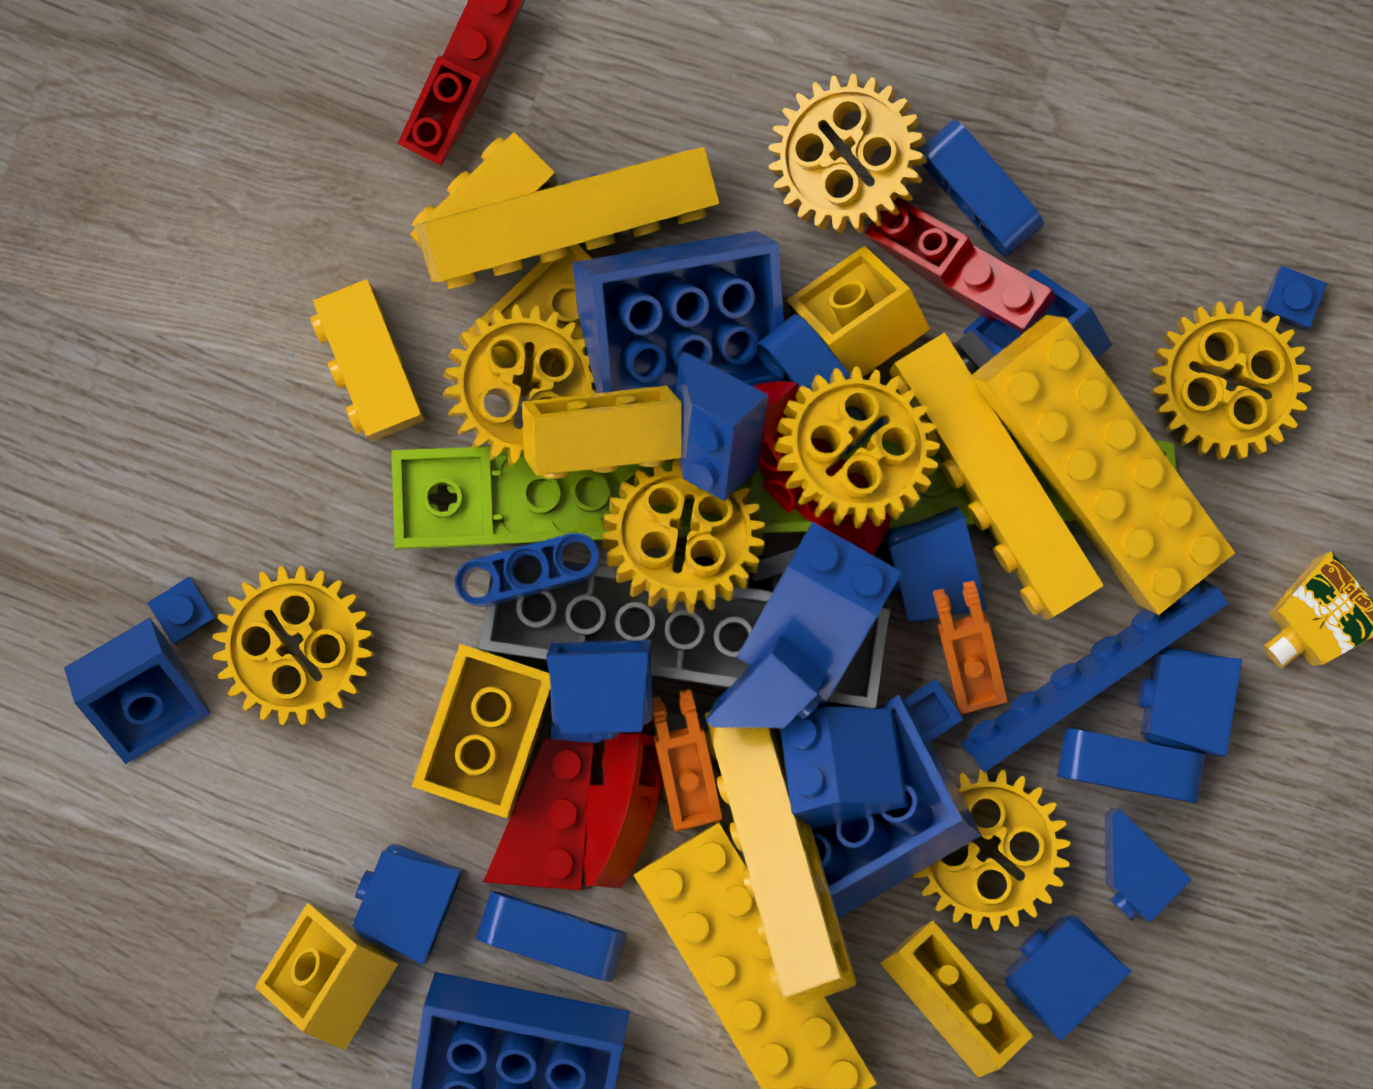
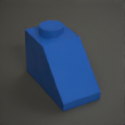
(770, 691)
(1138, 869)

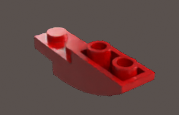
(460, 78)
(960, 268)
(621, 809)

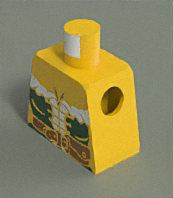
(1320, 615)

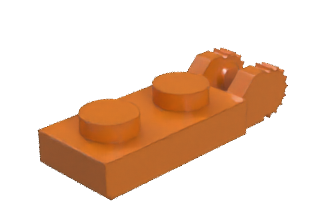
(970, 653)
(685, 767)

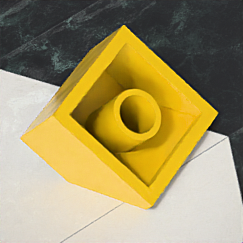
(861, 311)
(325, 977)

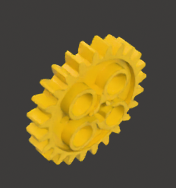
(880, 125)
(1243, 339)
(480, 376)
(890, 477)
(637, 528)
(259, 674)
(1018, 815)

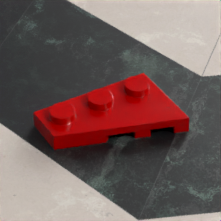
(548, 825)

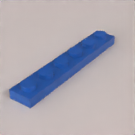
(1079, 682)

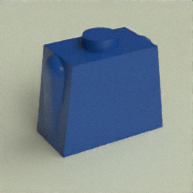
(933, 557)
(601, 687)
(1190, 700)
(405, 901)
(1064, 974)

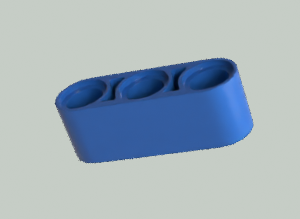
(980, 188)
(798, 354)
(503, 565)
(1131, 765)
(551, 936)

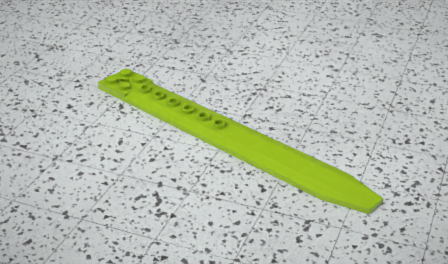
(517, 507)

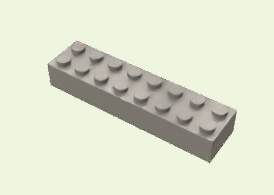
(683, 645)

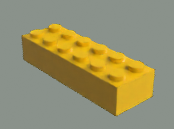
(1102, 463)
(713, 924)

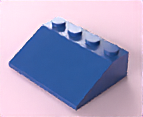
(676, 299)
(886, 848)
(514, 1039)

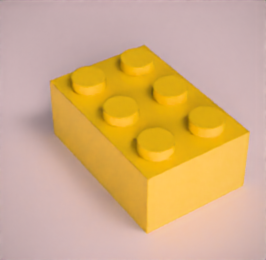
(484, 731)

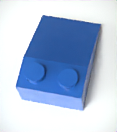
(824, 604)

